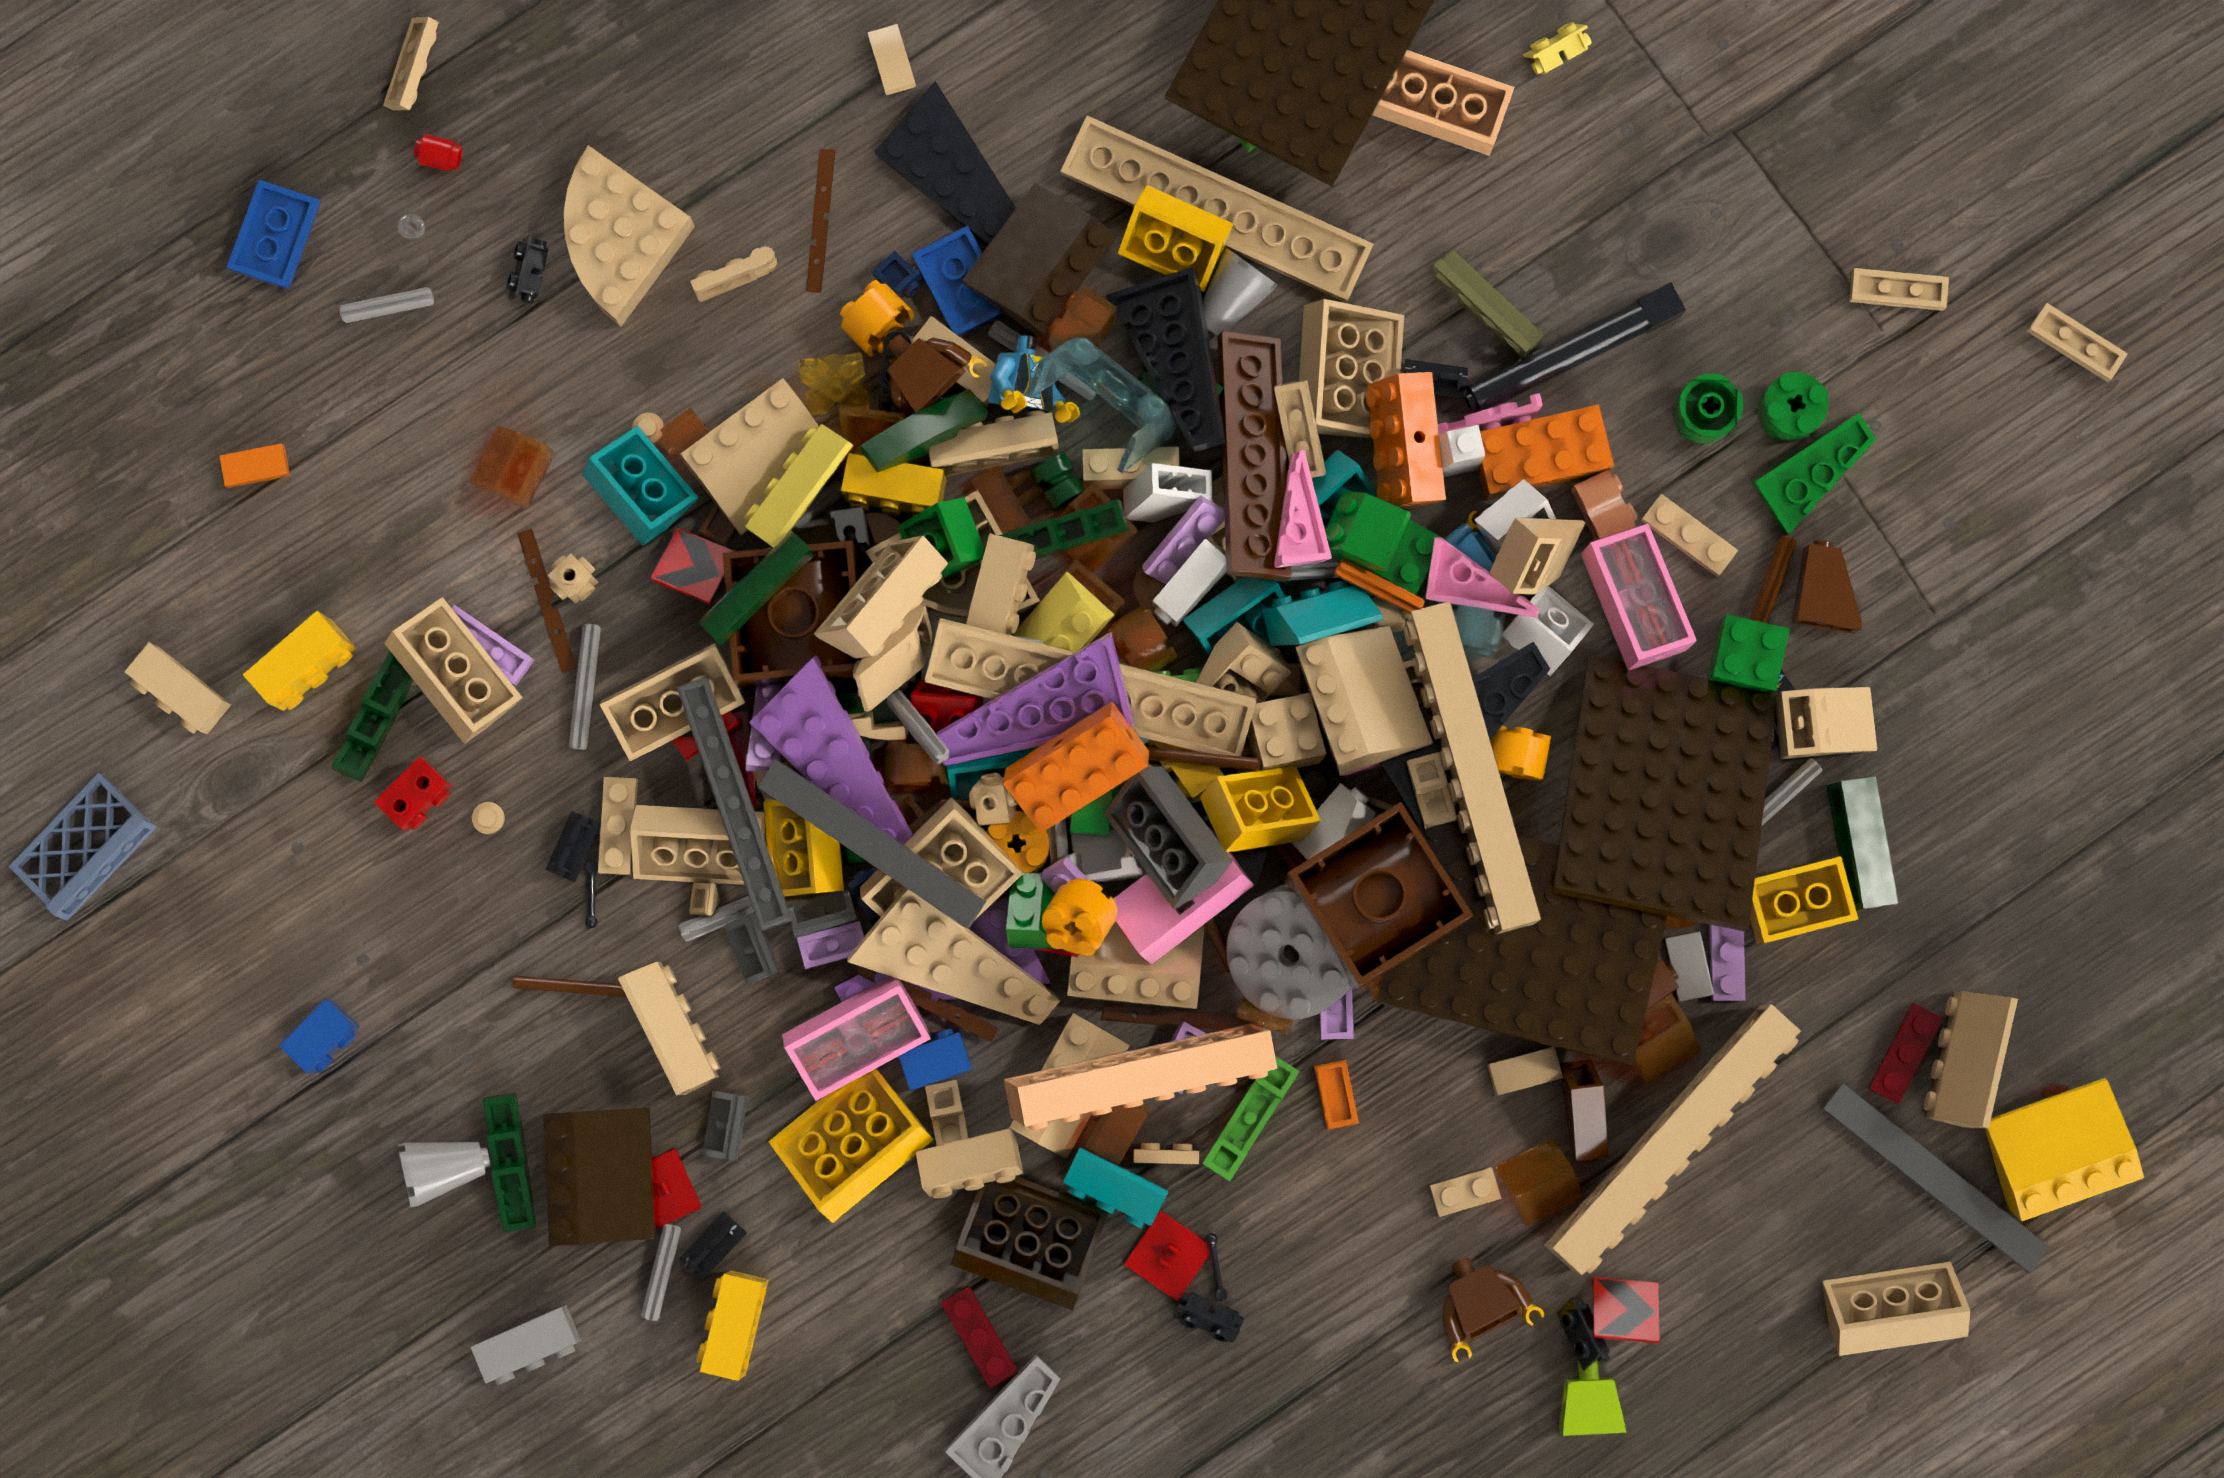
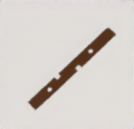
(820, 225)
(545, 595)
(942, 1008)
(1171, 1017)

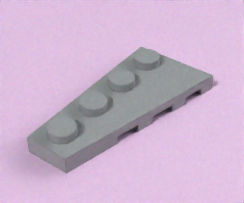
(995, 1434)

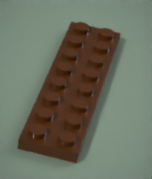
(1252, 453)

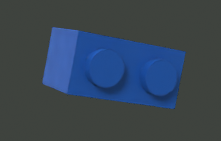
(320, 1037)
(935, 1060)

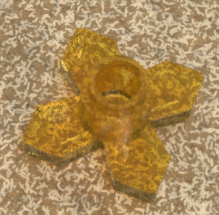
(832, 381)

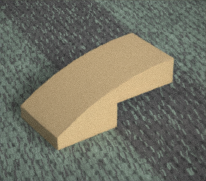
(891, 59)
(866, 727)
(1431, 790)
(1524, 1071)
(946, 1112)

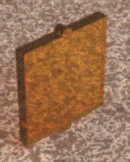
(1253, 1014)

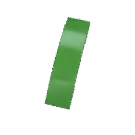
(1249, 1120)

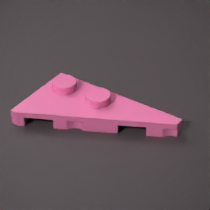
(1497, 416)
(1301, 526)
(1465, 582)

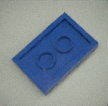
(273, 234)
(943, 269)

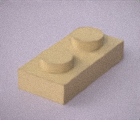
(1179, 1155)
(1465, 1191)

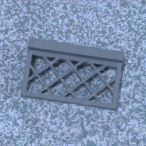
(95, 868)

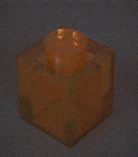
(682, 432)

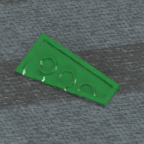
(1806, 476)

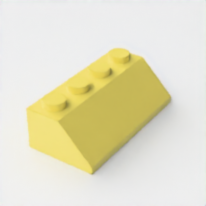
(799, 486)
(1066, 617)

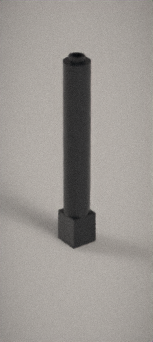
(1579, 347)

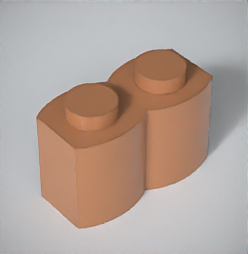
(1603, 505)

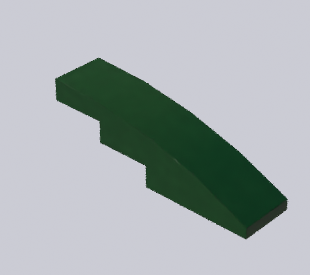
(924, 429)
(1073, 529)
(374, 719)
(509, 1162)

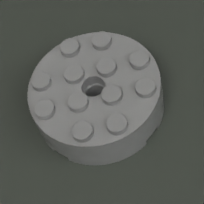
(1270, 970)

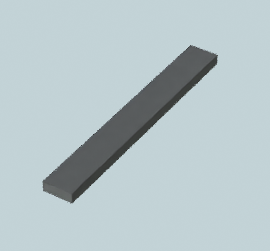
(734, 804)
(872, 844)
(1935, 1178)

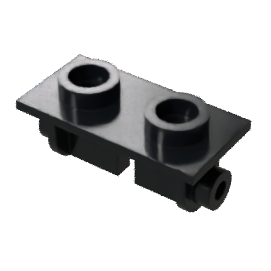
(522, 281)
(1447, 379)
(573, 846)
(712, 1246)
(1194, 1314)
(1577, 1322)

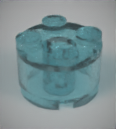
(1479, 629)

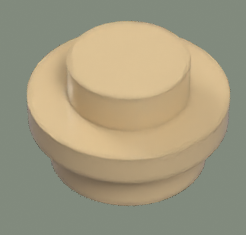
(650, 425)
(488, 818)

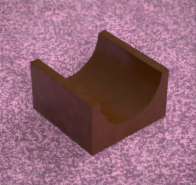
(781, 633)
(1379, 896)

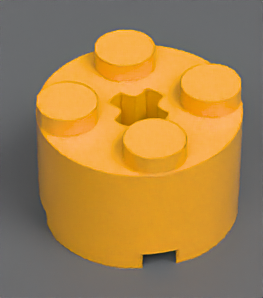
(873, 316)
(1521, 752)
(1037, 845)
(1079, 917)

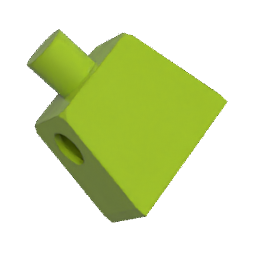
(1590, 1405)

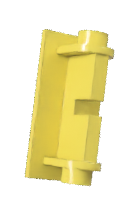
(1568, 40)

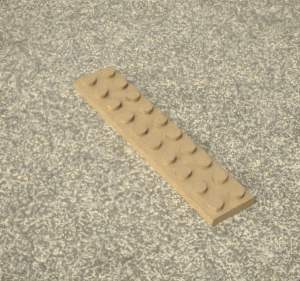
(1262, 226)
(1160, 705)

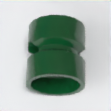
(1057, 481)

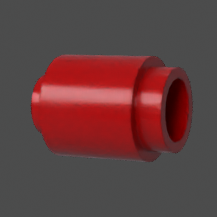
(438, 152)

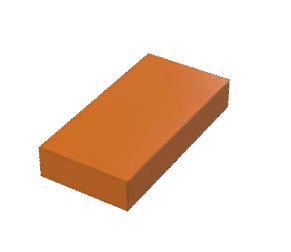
(254, 465)
(1336, 1094)

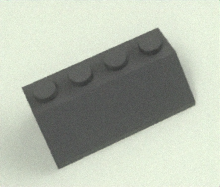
(1167, 836)

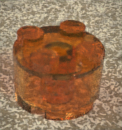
(1143, 640)
(912, 768)

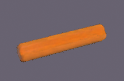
(1378, 586)

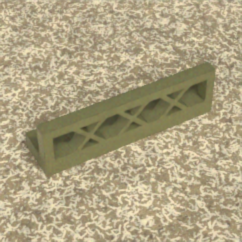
(1486, 304)

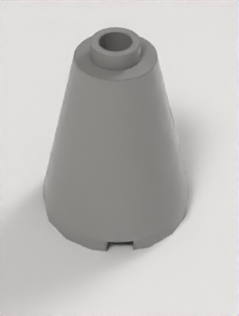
(1233, 292)
(440, 1167)

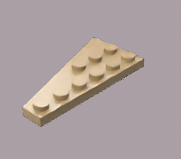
(938, 953)

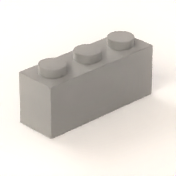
(526, 1346)

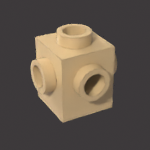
(580, 586)
(992, 800)

